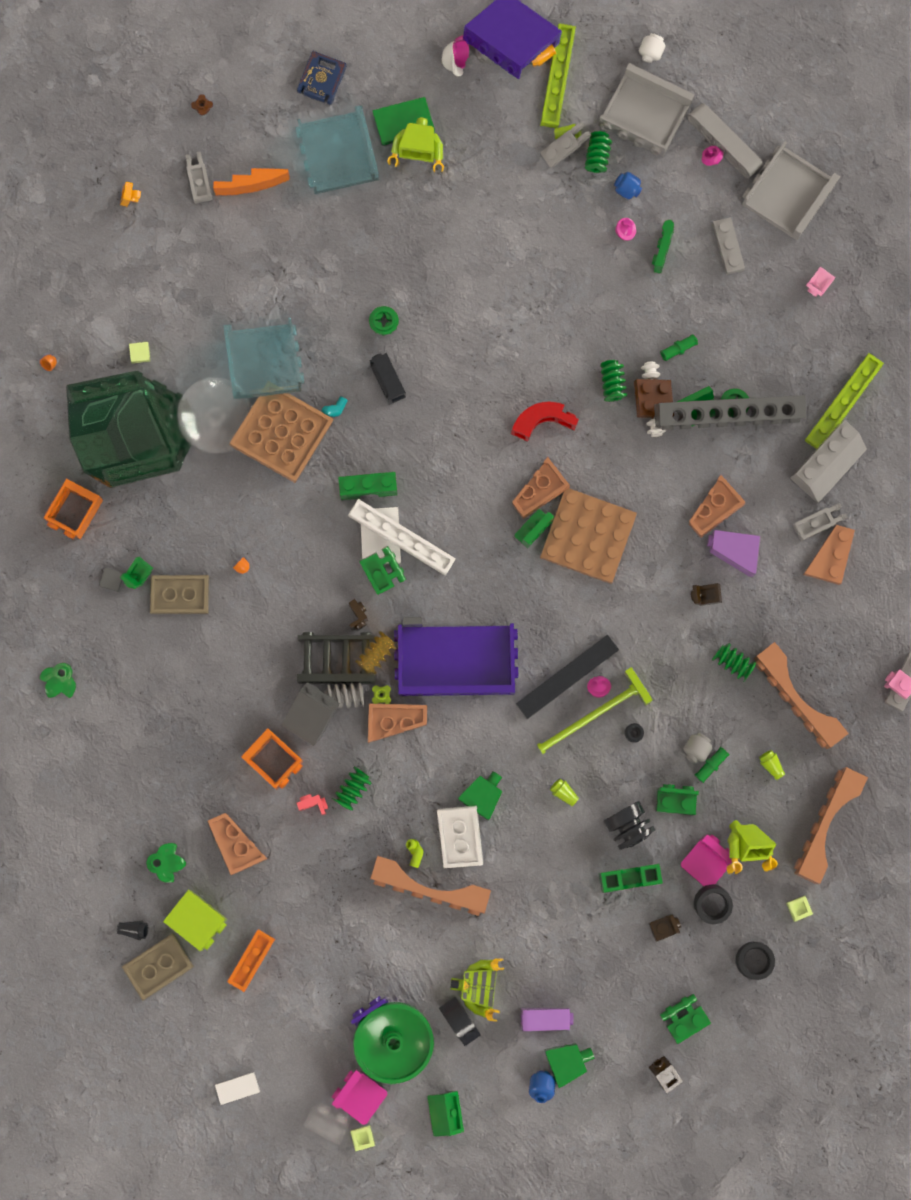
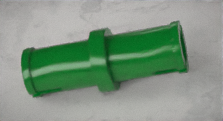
(679, 347)
(712, 764)

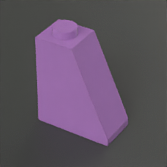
(736, 549)
(546, 1019)

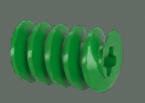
(597, 152)
(612, 380)
(734, 661)
(352, 789)

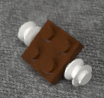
(651, 392)

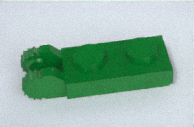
(663, 246)

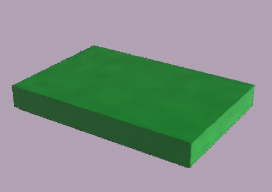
(394, 118)

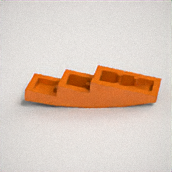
(258, 180)

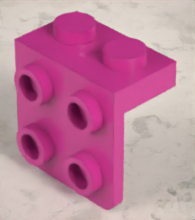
(707, 860)
(359, 1096)

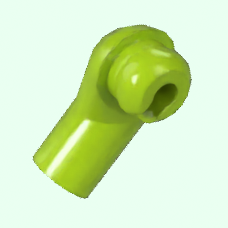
(416, 851)

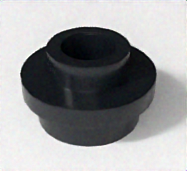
(634, 726)

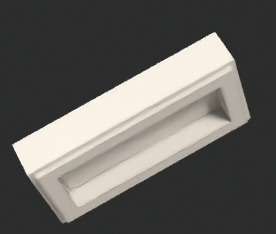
(237, 1088)

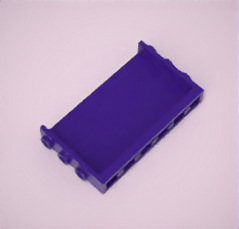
(456, 660)

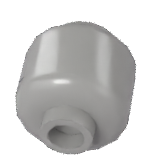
(697, 748)

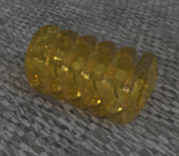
(376, 653)

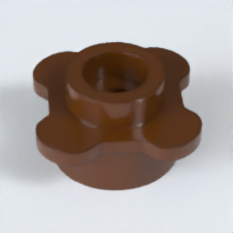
(202, 110)

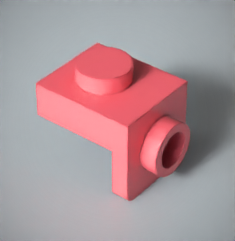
(309, 801)

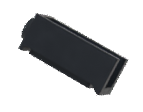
(387, 378)

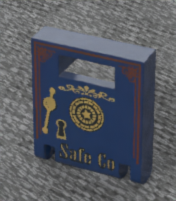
(320, 80)

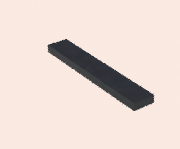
(567, 677)

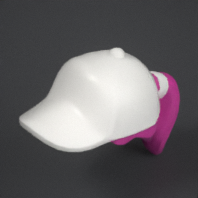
(456, 55)

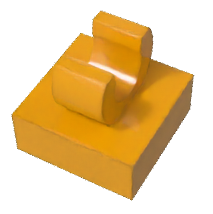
(129, 194)

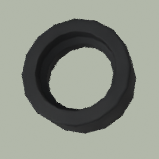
(720, 917)
(769, 955)

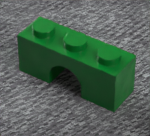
(358, 485)
(630, 878)

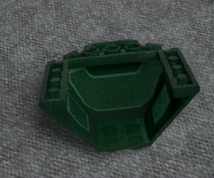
(125, 428)

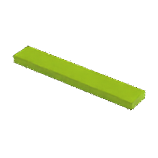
(558, 77)
(845, 400)

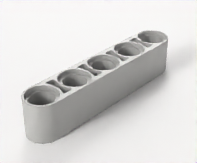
(723, 137)

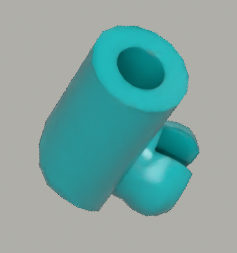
(335, 410)

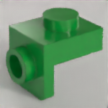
(137, 573)

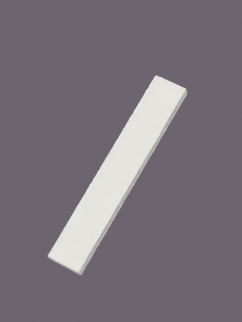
(401, 537)

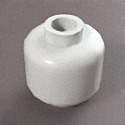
(652, 48)

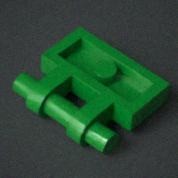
(378, 574)
(689, 1023)

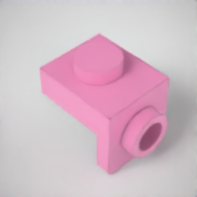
(820, 282)
(900, 683)

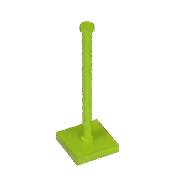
(635, 688)

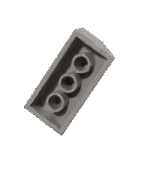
(829, 461)

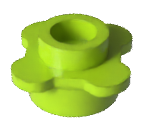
(385, 698)

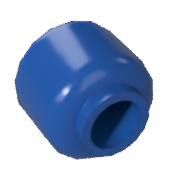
(628, 185)
(542, 1086)

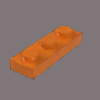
(251, 960)

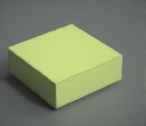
(139, 352)
(799, 908)
(362, 1138)

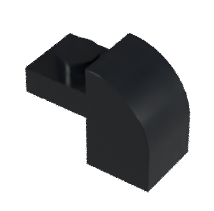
(459, 1021)

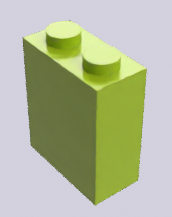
(196, 921)

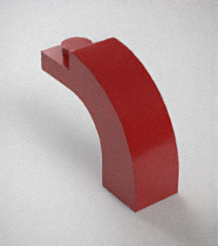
(541, 413)

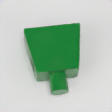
(483, 794)
(568, 1062)

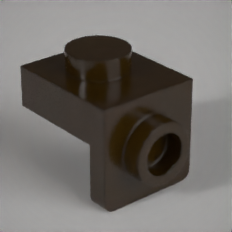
(706, 594)
(358, 609)

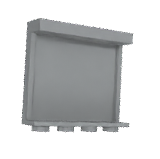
(646, 110)
(789, 192)

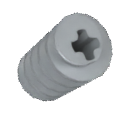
(346, 695)

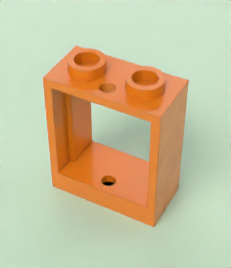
(58, 502)
(258, 745)

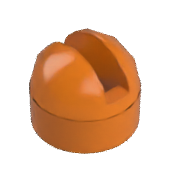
(48, 362)
(242, 566)

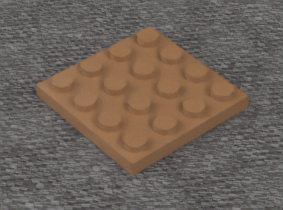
(281, 433)
(588, 535)

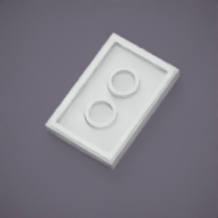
(374, 543)
(460, 837)

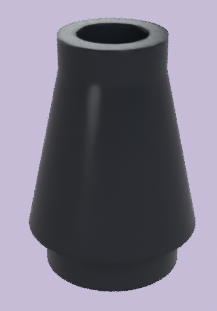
(136, 929)

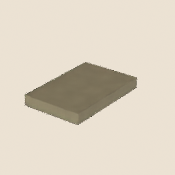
(179, 594)
(157, 966)

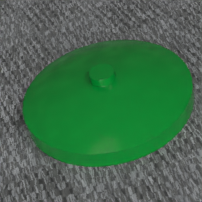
(393, 1043)

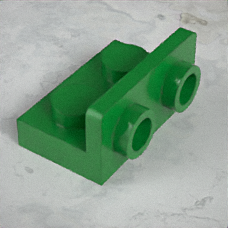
(534, 527)
(676, 800)

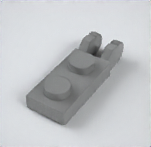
(564, 145)
(198, 179)
(817, 522)

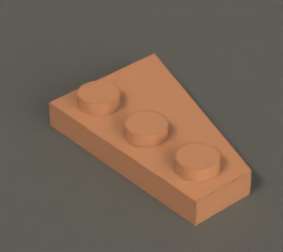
(541, 489)
(717, 506)
(832, 557)
(394, 719)
(234, 845)

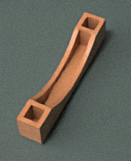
(826, 728)
(813, 862)
(470, 897)

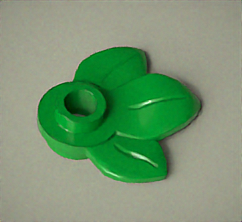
(58, 683)
(168, 862)

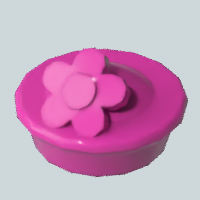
(712, 155)
(625, 229)
(599, 686)

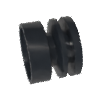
(629, 825)

